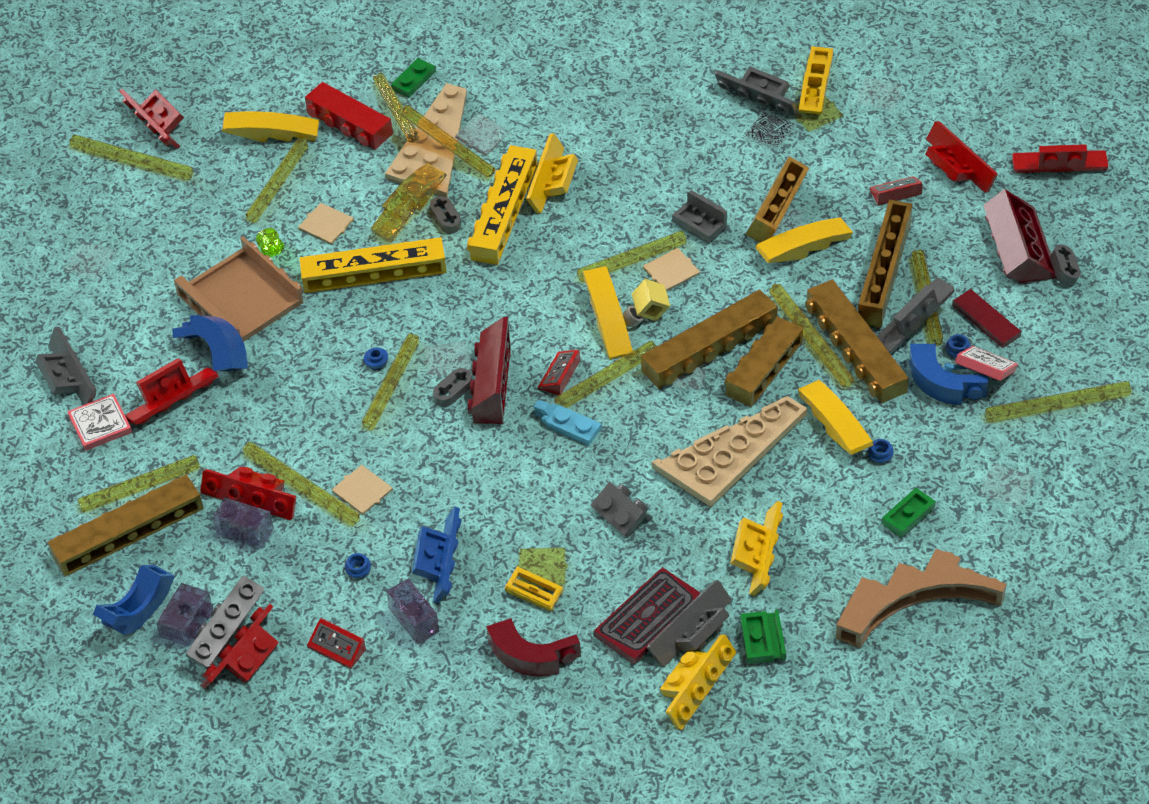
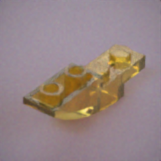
(406, 198)

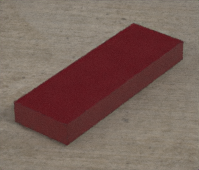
(986, 318)

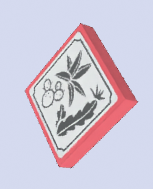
(986, 363)
(99, 422)

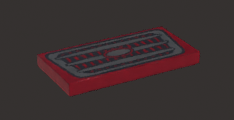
(645, 615)

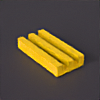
(553, 599)

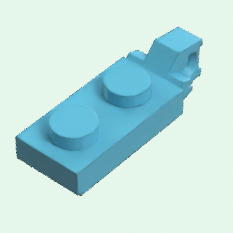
(567, 422)

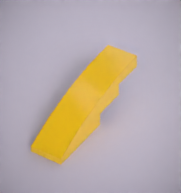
(816, 80)
(262, 125)
(799, 241)
(607, 312)
(836, 417)

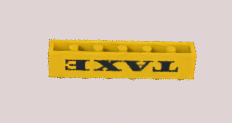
(502, 205)
(372, 265)

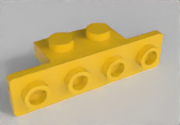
(552, 174)
(755, 546)
(694, 679)

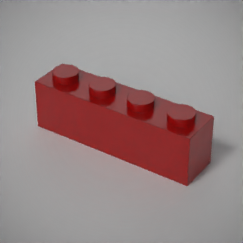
(348, 115)

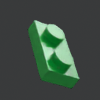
(413, 77)
(908, 512)

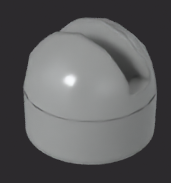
(631, 318)

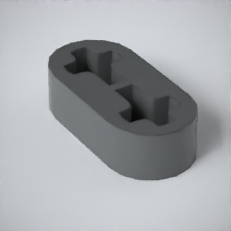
(441, 216)
(1065, 265)
(450, 385)

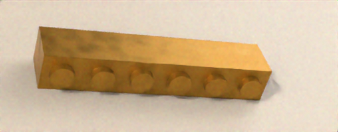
(885, 262)
(708, 339)
(856, 341)
(125, 525)

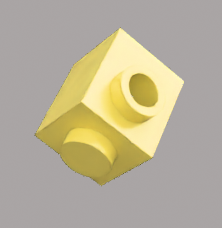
(650, 300)

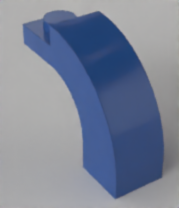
(222, 337)
(942, 384)
(139, 603)

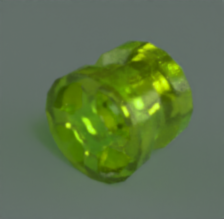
(269, 242)

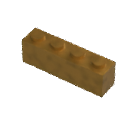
(777, 200)
(763, 361)

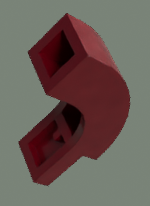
(530, 657)

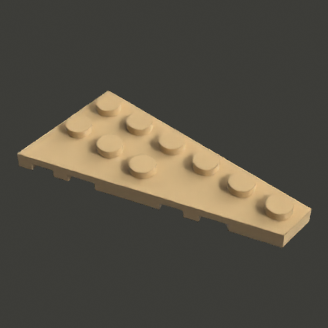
(446, 114)
(730, 452)

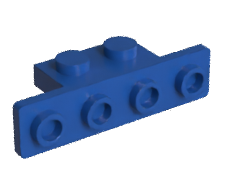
(435, 554)

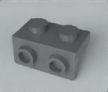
(701, 217)
(620, 509)

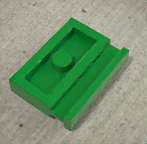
(762, 636)

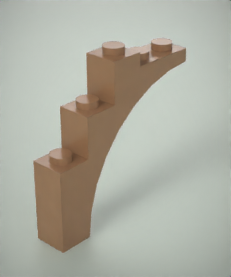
(908, 586)

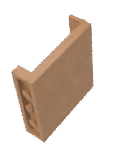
(243, 291)

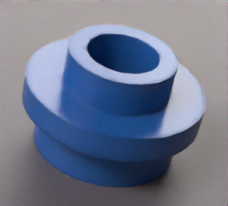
(957, 344)
(376, 362)
(881, 445)
(355, 560)

